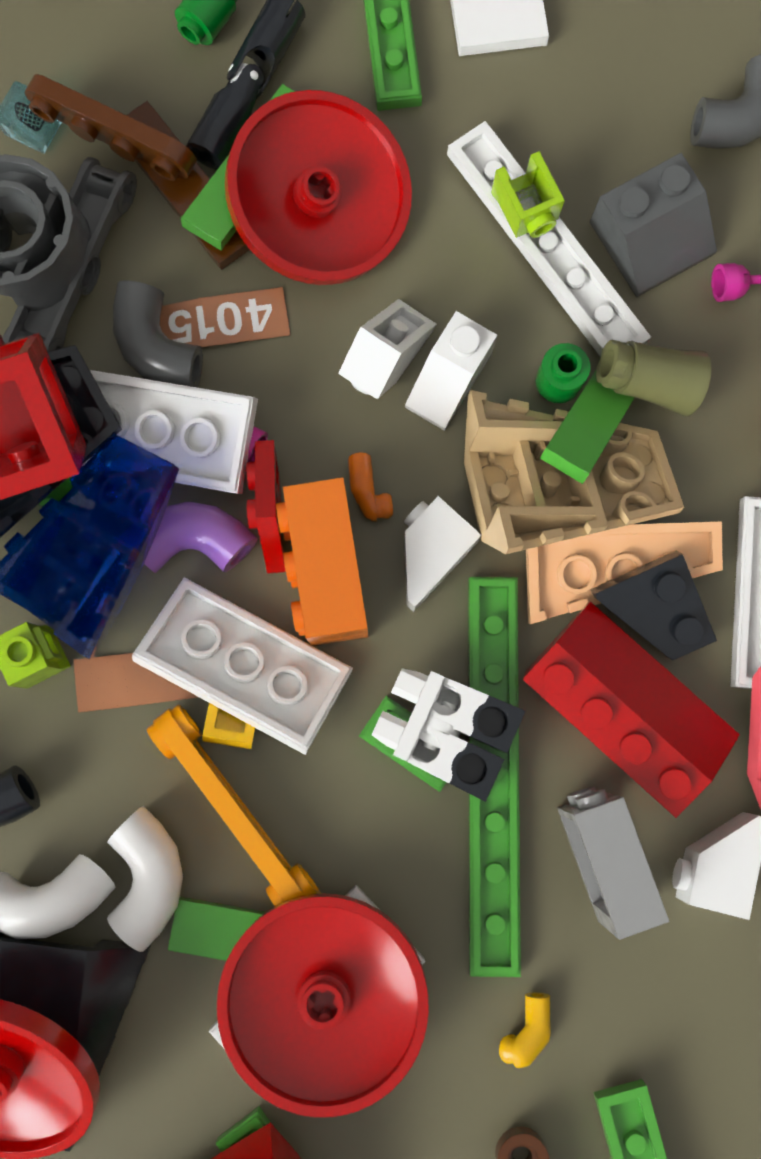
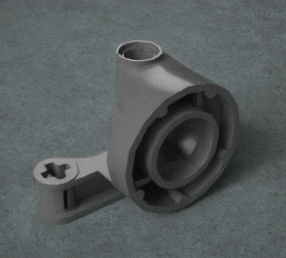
(65, 244)

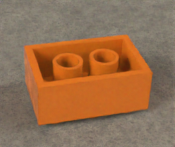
(322, 562)

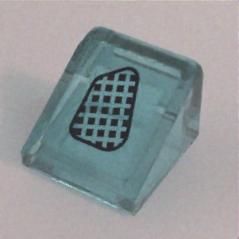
(22, 124)

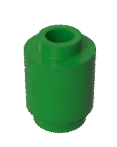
(203, 19)
(562, 373)

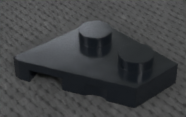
(660, 605)

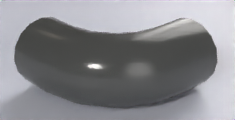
(733, 121)
(144, 344)

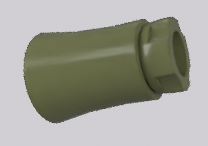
(656, 374)

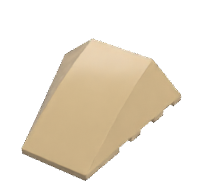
(532, 504)

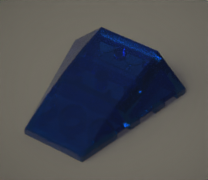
(90, 544)

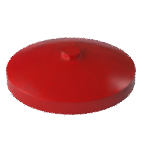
(318, 187)
(323, 1005)
(44, 1085)

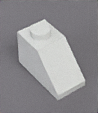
(385, 348)
(451, 370)
(433, 547)
(722, 868)

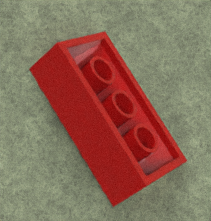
(632, 709)

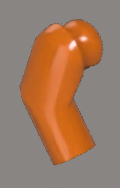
(362, 488)

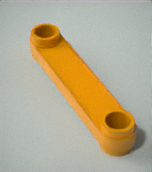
(177, 735)

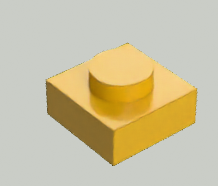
(226, 729)

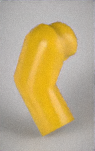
(535, 1035)

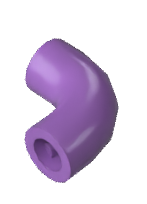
(201, 529)

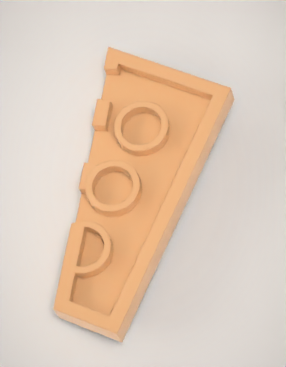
(565, 571)

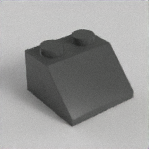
(656, 224)

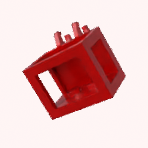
(36, 421)

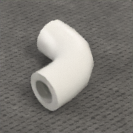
(155, 881)
(53, 906)

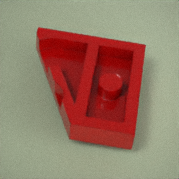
(261, 512)

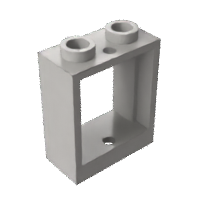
(612, 862)

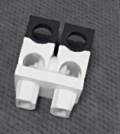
(433, 730)

